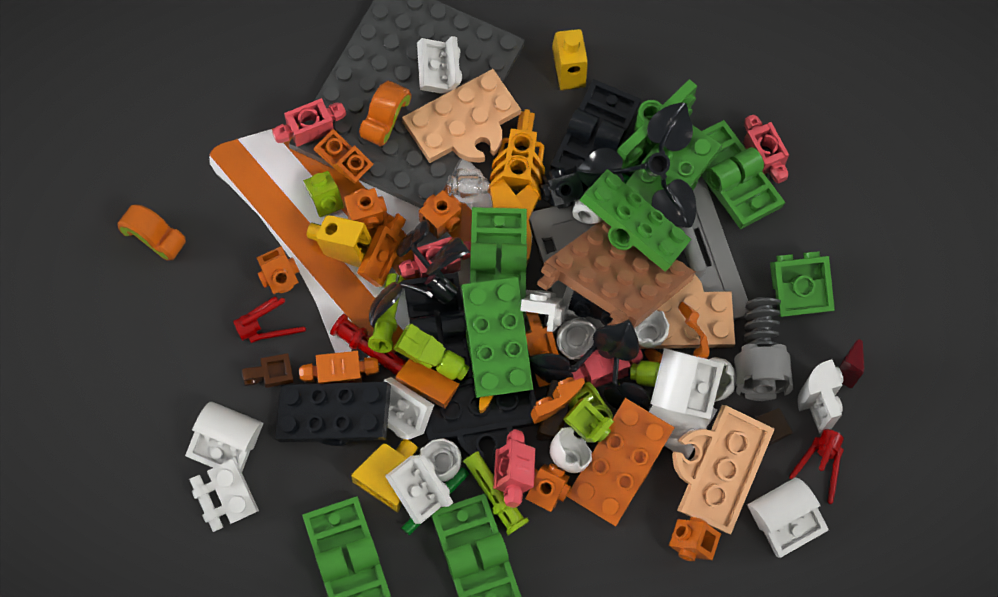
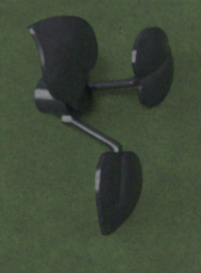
(671, 129)
(436, 283)
(612, 341)

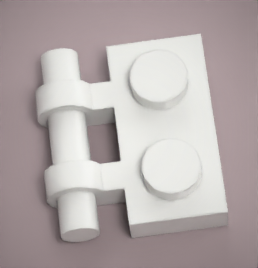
(232, 491)

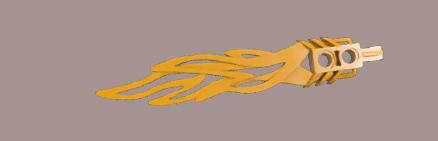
(528, 182)

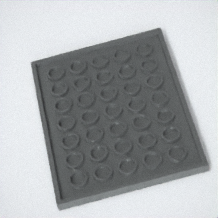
(387, 51)

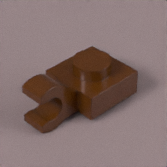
(273, 370)

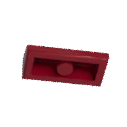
(853, 364)

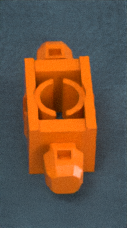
(338, 368)

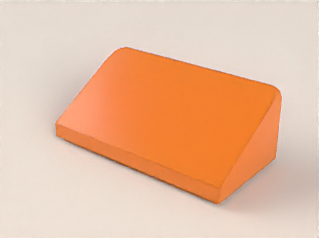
(427, 383)

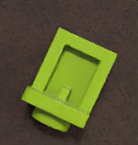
(324, 193)
(588, 421)

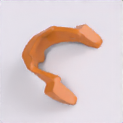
(691, 320)

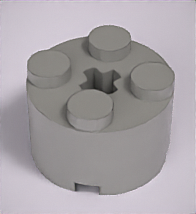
(763, 372)

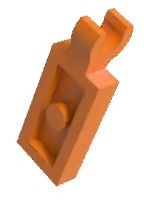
(382, 251)
(539, 341)

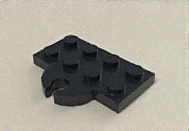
(466, 424)

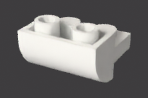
(687, 383)
(819, 395)
(683, 423)
(222, 436)
(788, 516)

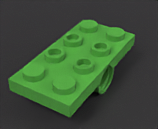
(639, 144)
(684, 165)
(739, 180)
(634, 221)
(499, 245)
(496, 337)
(475, 549)
(345, 551)

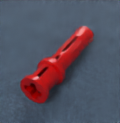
(358, 339)

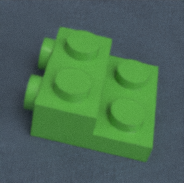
(802, 284)

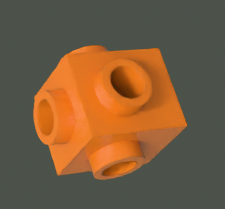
(365, 207)
(442, 213)
(277, 271)
(544, 495)
(690, 535)

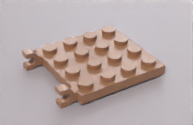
(612, 278)

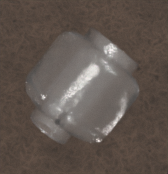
(467, 185)

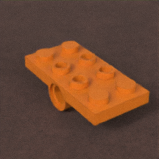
(621, 462)

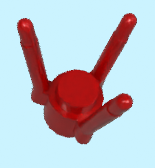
(248, 324)
(828, 447)

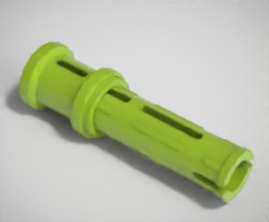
(384, 327)
(509, 516)

